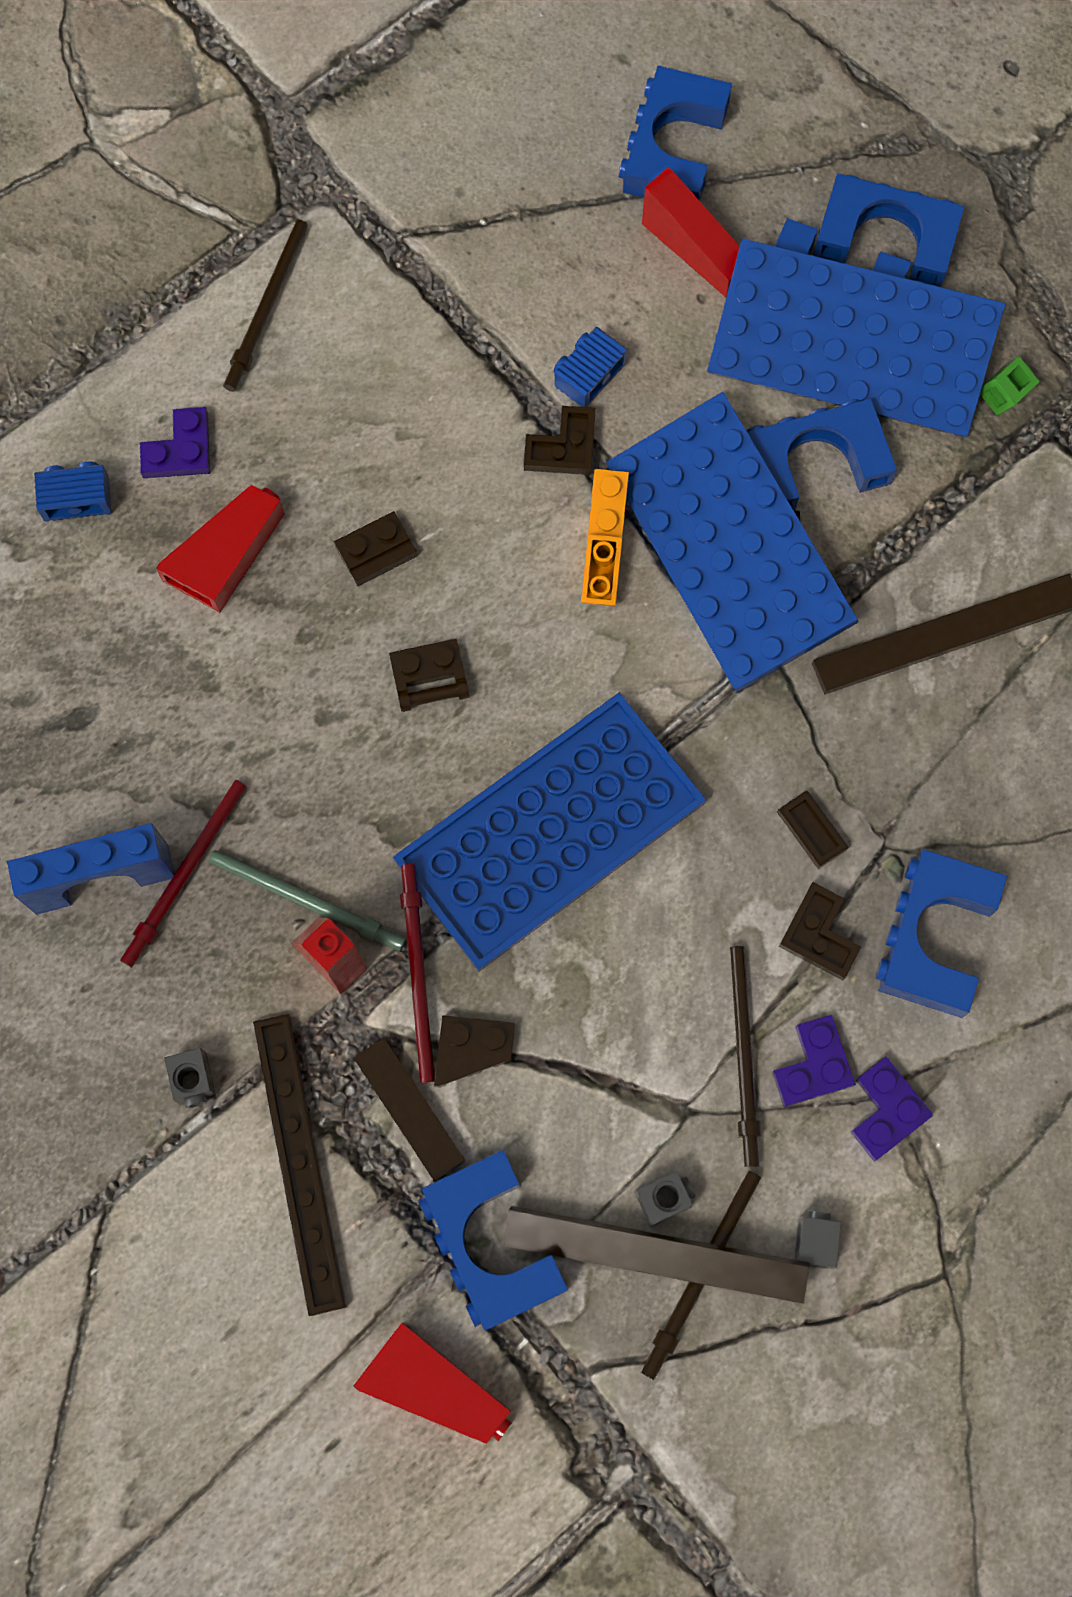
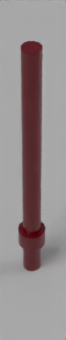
(411, 901)
(146, 932)

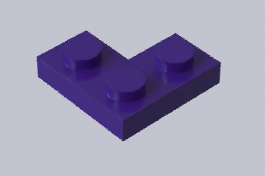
(185, 453)
(824, 1069)
(898, 1111)

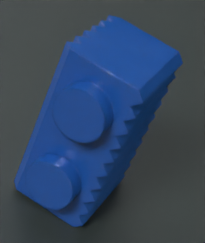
(589, 366)
(72, 491)

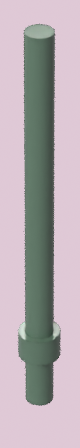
(369, 929)

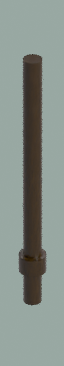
(242, 357)
(748, 1127)
(665, 1340)

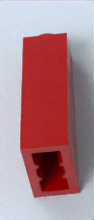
(689, 229)
(224, 548)
(330, 953)
(428, 1384)

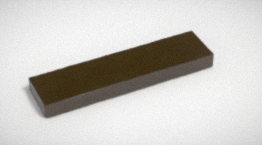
(409, 1109)

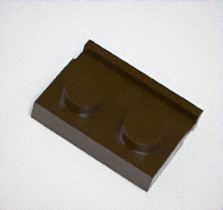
(375, 548)

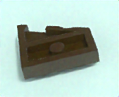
(470, 1047)

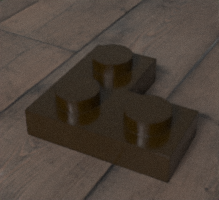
(564, 453)
(810, 933)

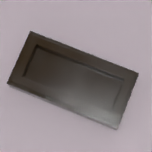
(812, 829)

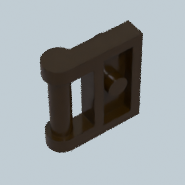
(427, 665)

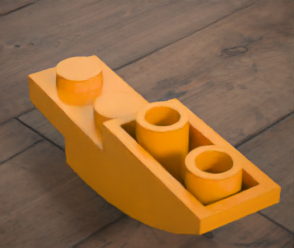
(604, 537)

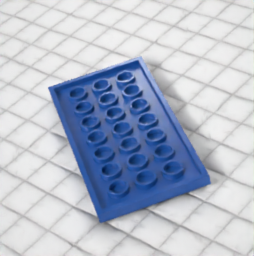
(855, 335)
(732, 543)
(549, 831)

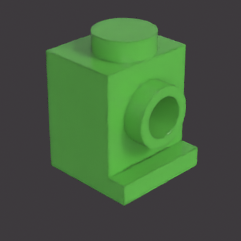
(1008, 385)

